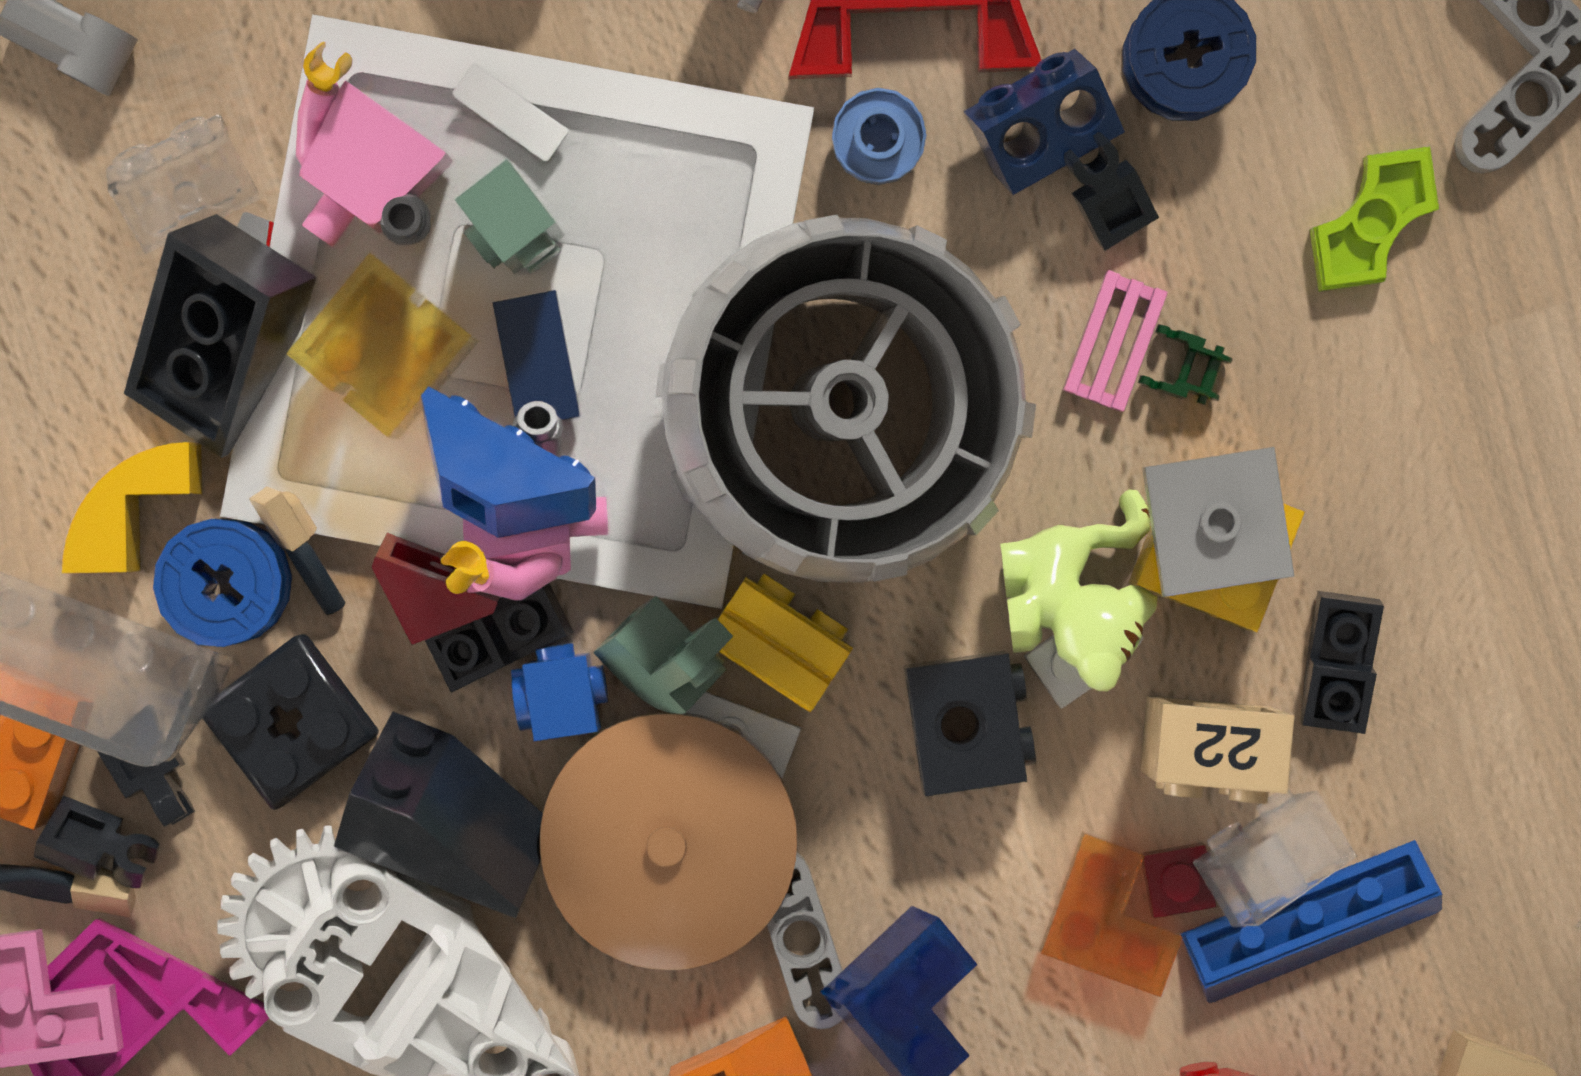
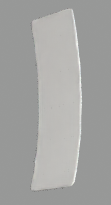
(510, 112)

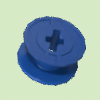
(187, 589)

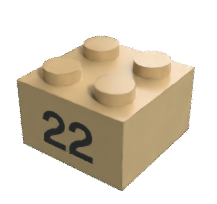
(1216, 746)

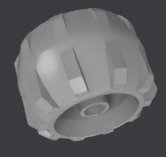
(973, 381)

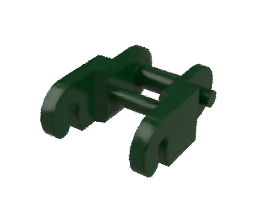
(1194, 346)

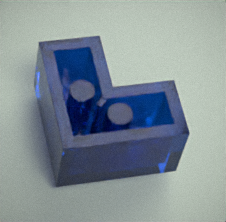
(891, 995)

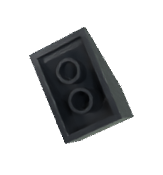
(216, 330)
(442, 817)

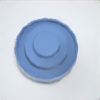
(878, 136)

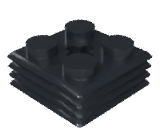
(330, 729)

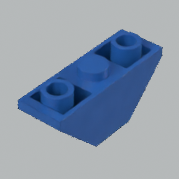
(499, 473)

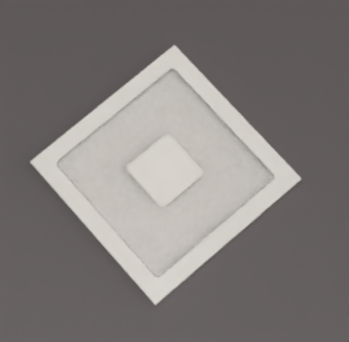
(650, 203)

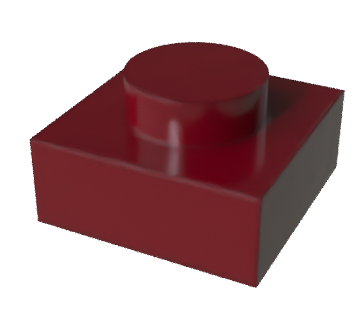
(1174, 881)

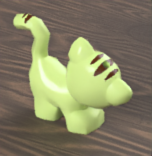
(1091, 623)

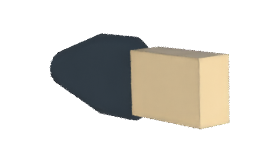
(292, 529)
(101, 895)

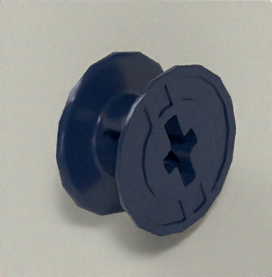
(1173, 87)

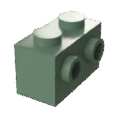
(509, 221)

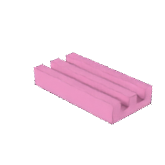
(1134, 290)

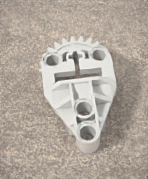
(441, 1009)

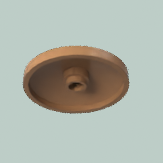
(668, 841)

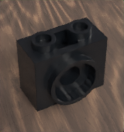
(995, 749)

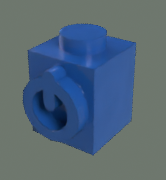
(559, 693)

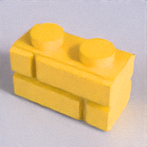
(781, 643)

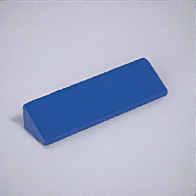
(1325, 920)

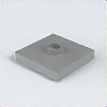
(1218, 522)

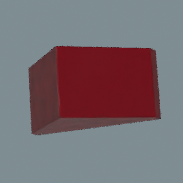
(419, 593)

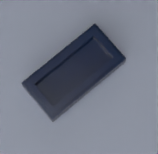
(536, 353)

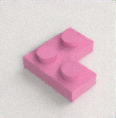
(49, 1024)

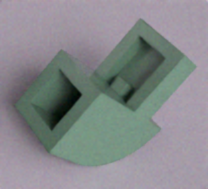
(662, 658)

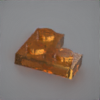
(1091, 924)

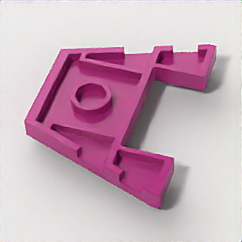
(149, 995)

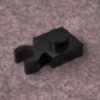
(1111, 196)
(89, 838)

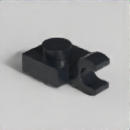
(162, 791)

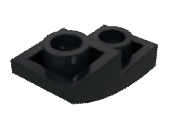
(499, 638)
(1340, 662)

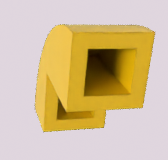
(107, 525)

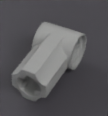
(79, 44)

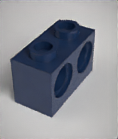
(1046, 129)

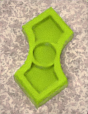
(1356, 244)

